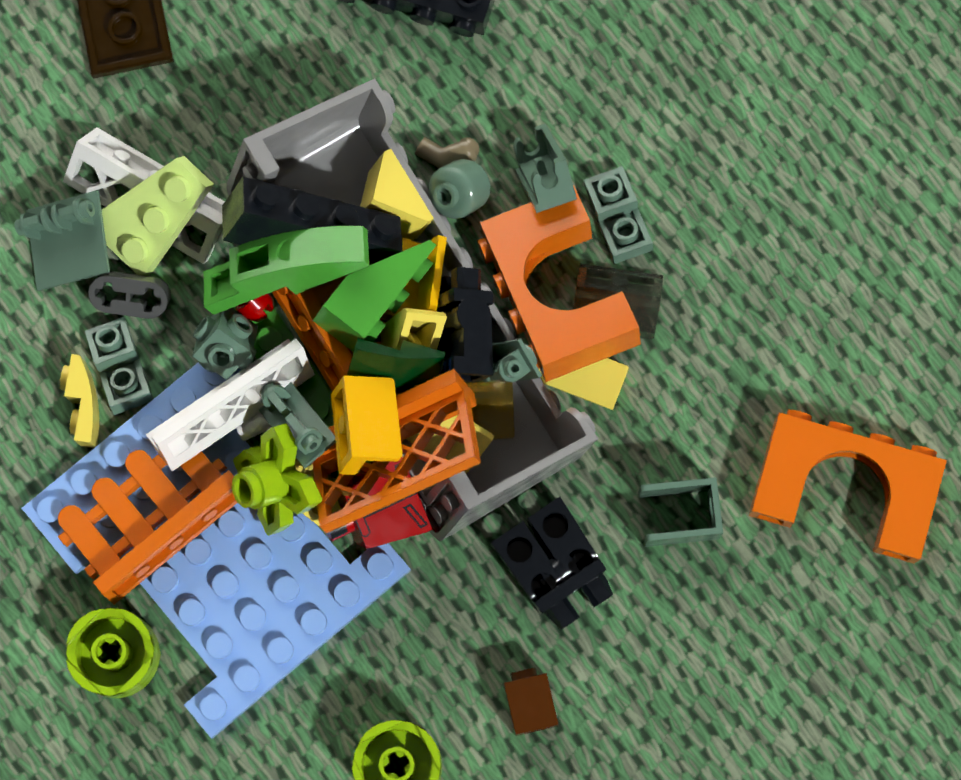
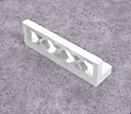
(130, 167)
(228, 404)

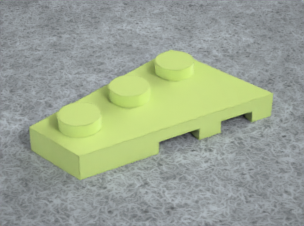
(153, 214)

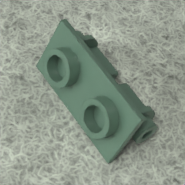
(513, 362)
(308, 429)

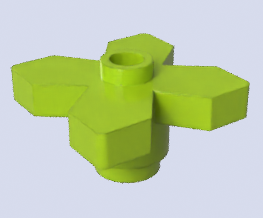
(272, 483)

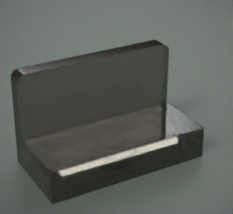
(640, 289)

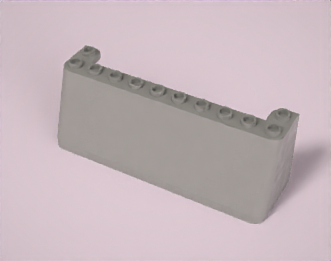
(330, 156)

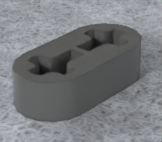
(128, 304)

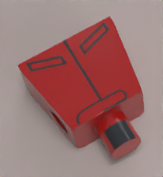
(387, 524)

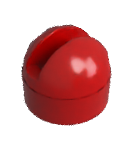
(254, 309)

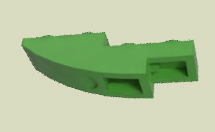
(287, 260)

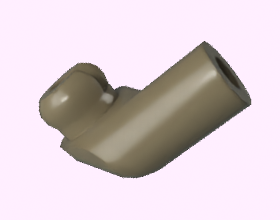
(439, 156)

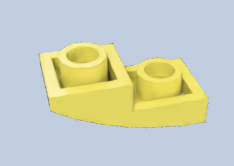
(80, 389)

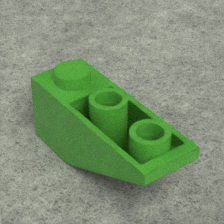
(367, 293)

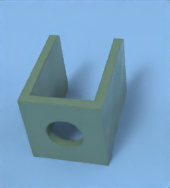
(684, 487)

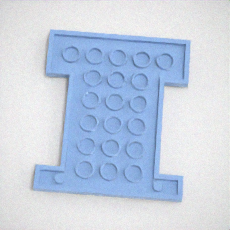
(233, 592)

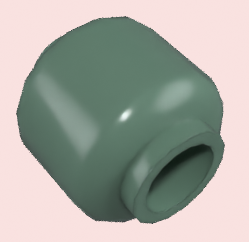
(459, 188)

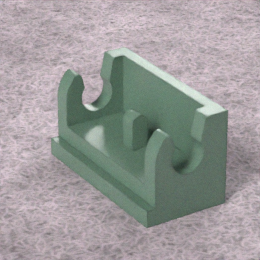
(544, 172)

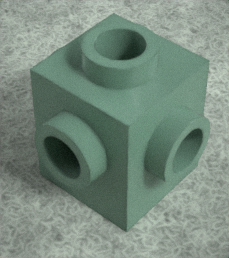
(225, 342)

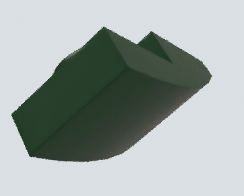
(406, 366)

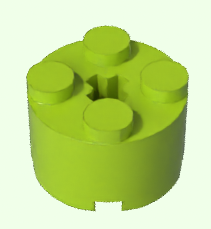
(88, 653)
(398, 738)

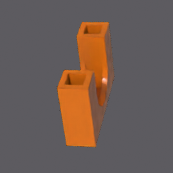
(558, 338)
(907, 477)

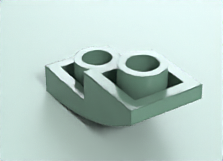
(618, 214)
(119, 365)

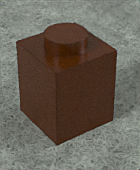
(530, 702)

